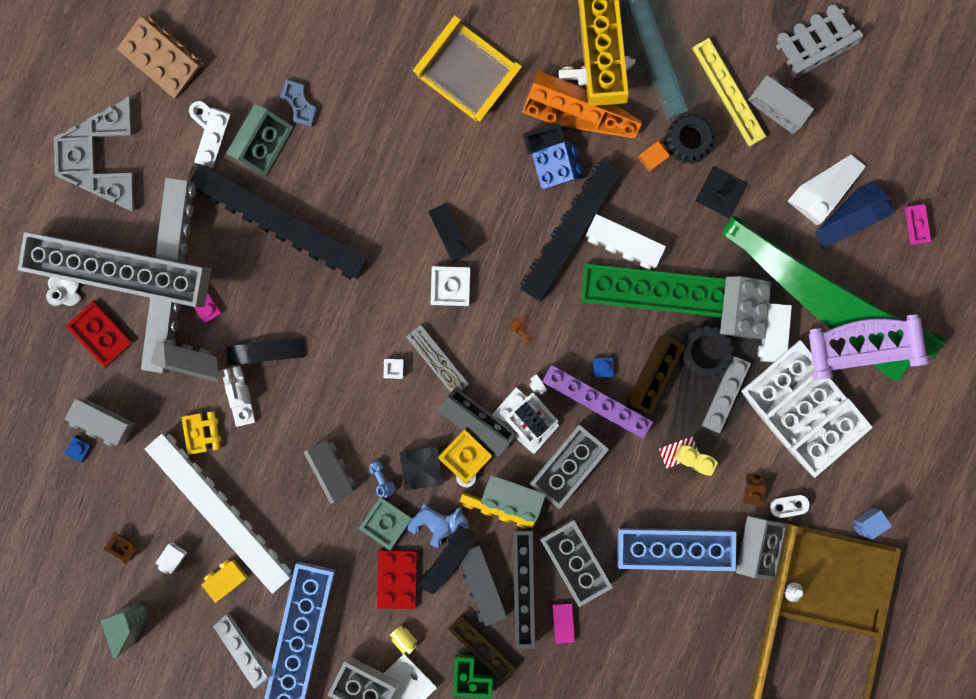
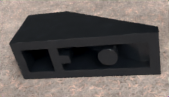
(448, 233)

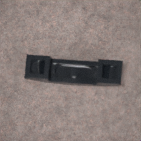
(265, 351)
(447, 560)

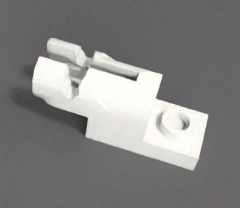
(238, 397)

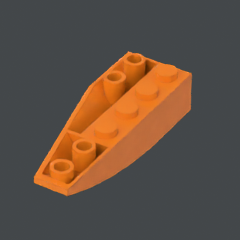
(567, 104)

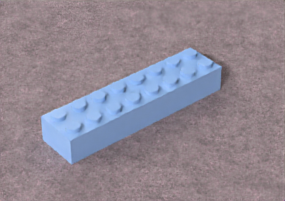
(300, 632)

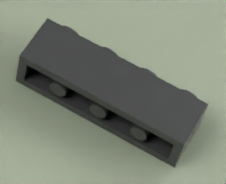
(477, 422)
(482, 585)

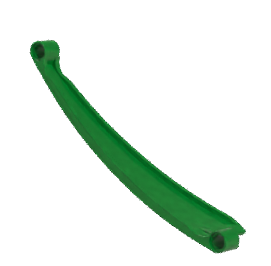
(822, 296)

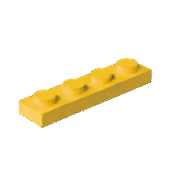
(471, 501)

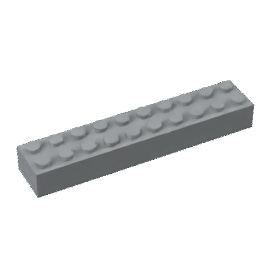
(114, 269)

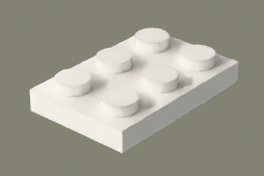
(507, 406)

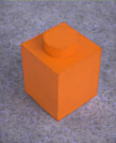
(654, 156)

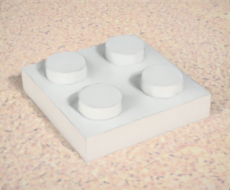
(450, 286)

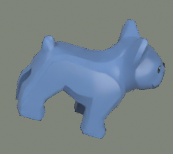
(439, 524)

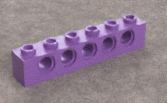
(597, 401)

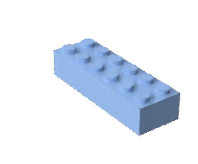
(676, 549)

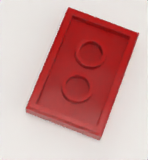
(99, 334)

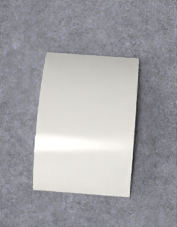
(805, 414)

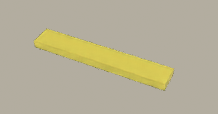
(729, 92)

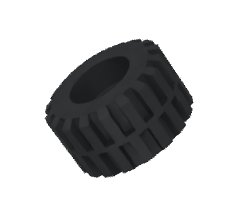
(698, 124)

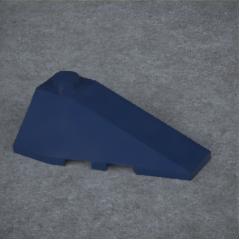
(859, 211)

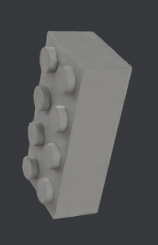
(568, 466)
(576, 562)

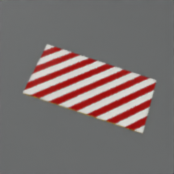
(668, 452)

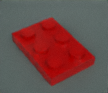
(396, 579)

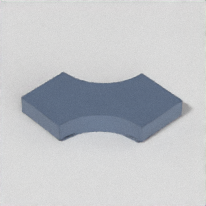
(294, 94)

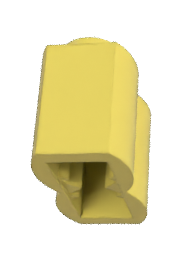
(699, 462)

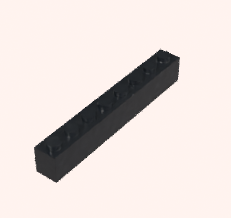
(570, 231)

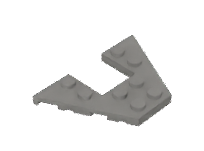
(76, 161)

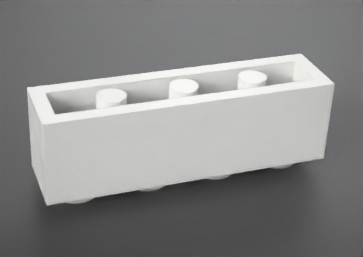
(625, 241)

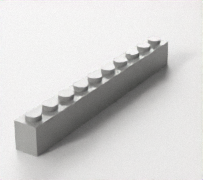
(173, 246)

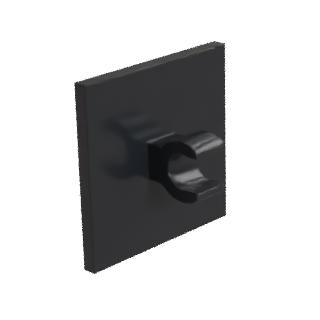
(720, 192)

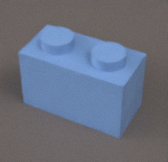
(871, 523)

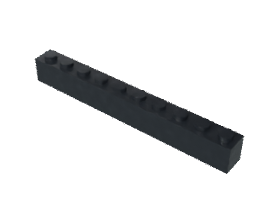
(276, 220)

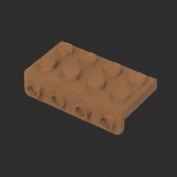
(160, 55)

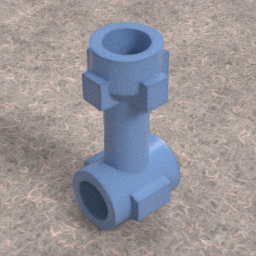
(385, 489)

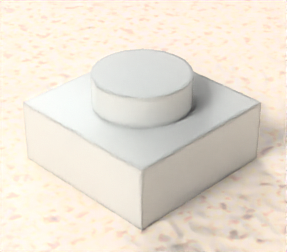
(393, 368)
(537, 385)

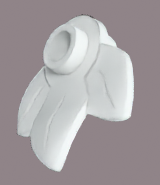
(65, 289)

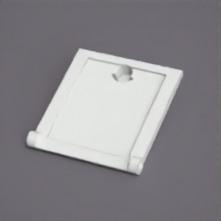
(409, 687)

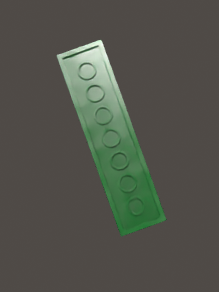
(653, 290)

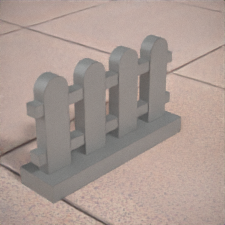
(818, 57)

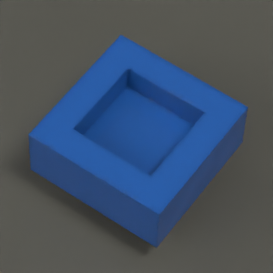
(603, 367)
(77, 449)

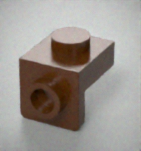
(754, 489)
(121, 548)

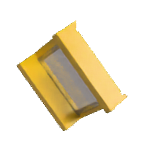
(466, 70)

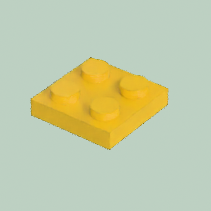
(464, 456)

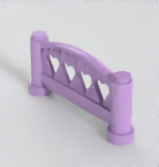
(910, 347)

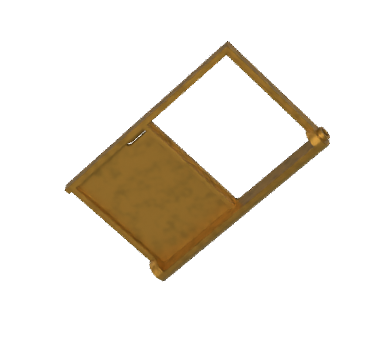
(843, 586)

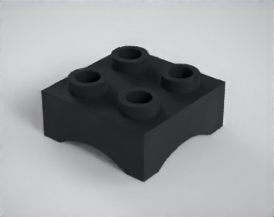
(421, 468)

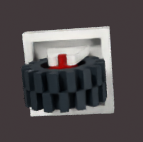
(531, 419)

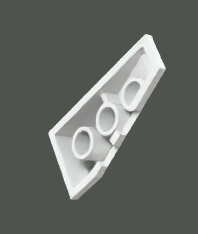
(824, 191)

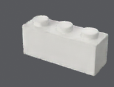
(776, 334)

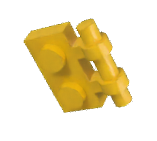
(195, 435)

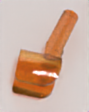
(515, 326)

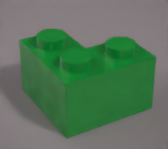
(466, 682)

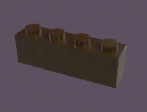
(655, 374)

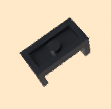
(542, 138)

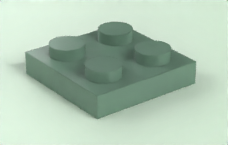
(385, 523)

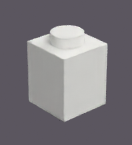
(171, 558)

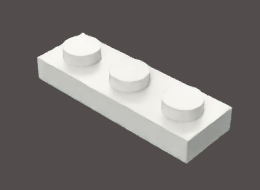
(212, 137)

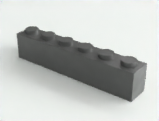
(523, 588)

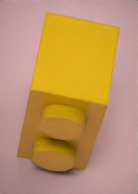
(225, 580)

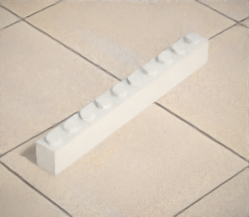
(218, 512)

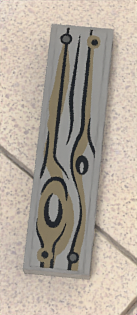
(436, 359)

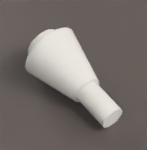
(793, 592)

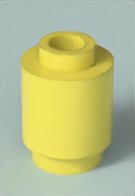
(403, 639)

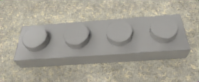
(726, 394)
(242, 651)

